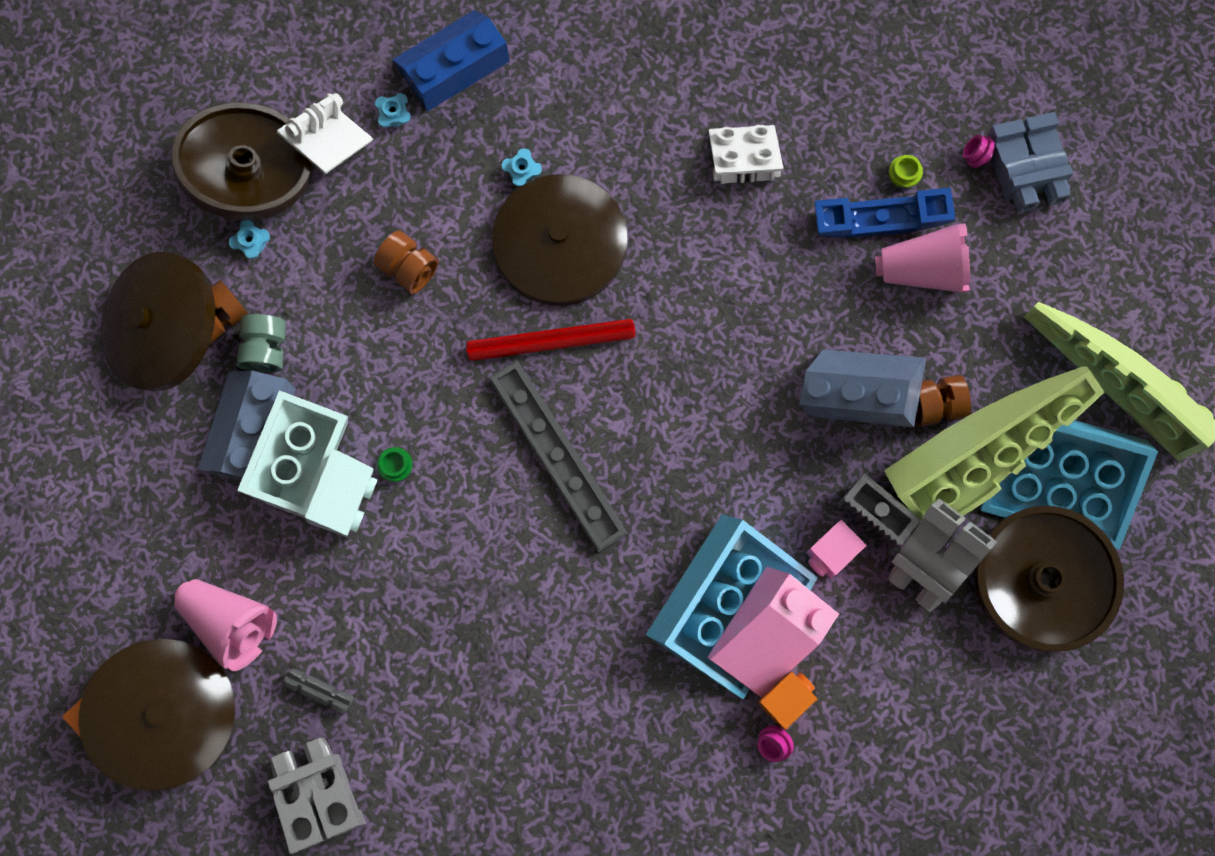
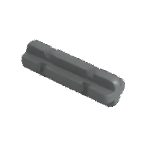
(318, 690)

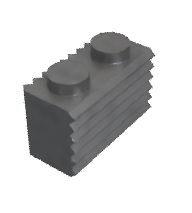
(878, 512)

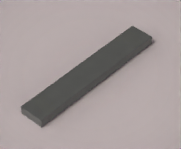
(558, 456)

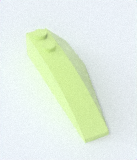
(1131, 382)
(981, 450)

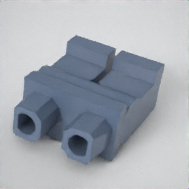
(1031, 161)

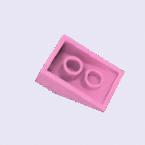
(772, 631)

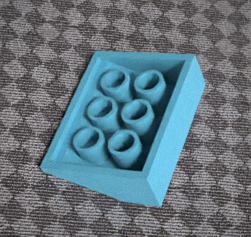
(1083, 471)
(714, 592)

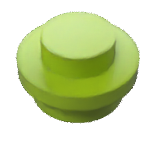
(905, 171)

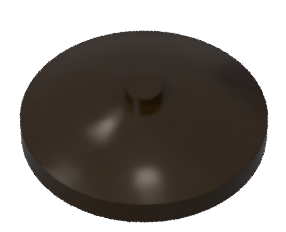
(238, 163)
(559, 239)
(158, 321)
(1050, 579)
(156, 714)

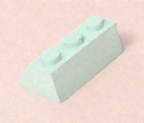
(292, 453)

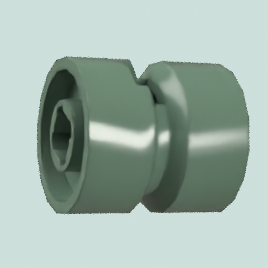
(261, 343)

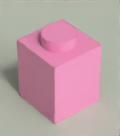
(834, 550)

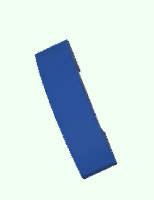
(884, 216)

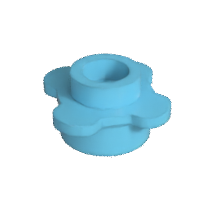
(394, 119)
(519, 176)
(254, 247)

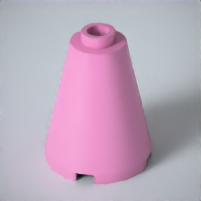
(929, 261)
(225, 622)

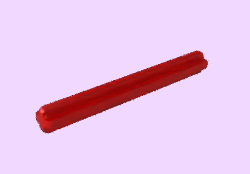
(550, 339)

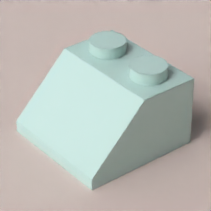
(340, 494)

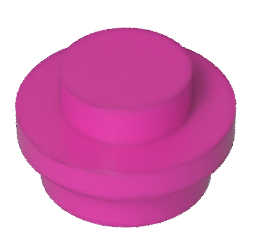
(978, 150)
(775, 744)

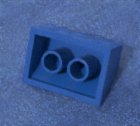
(453, 59)

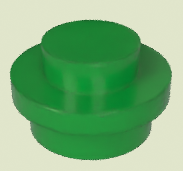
(394, 464)

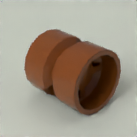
(400, 258)
(229, 313)
(945, 400)

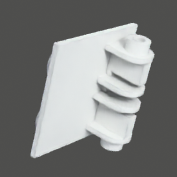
(325, 134)
(745, 151)

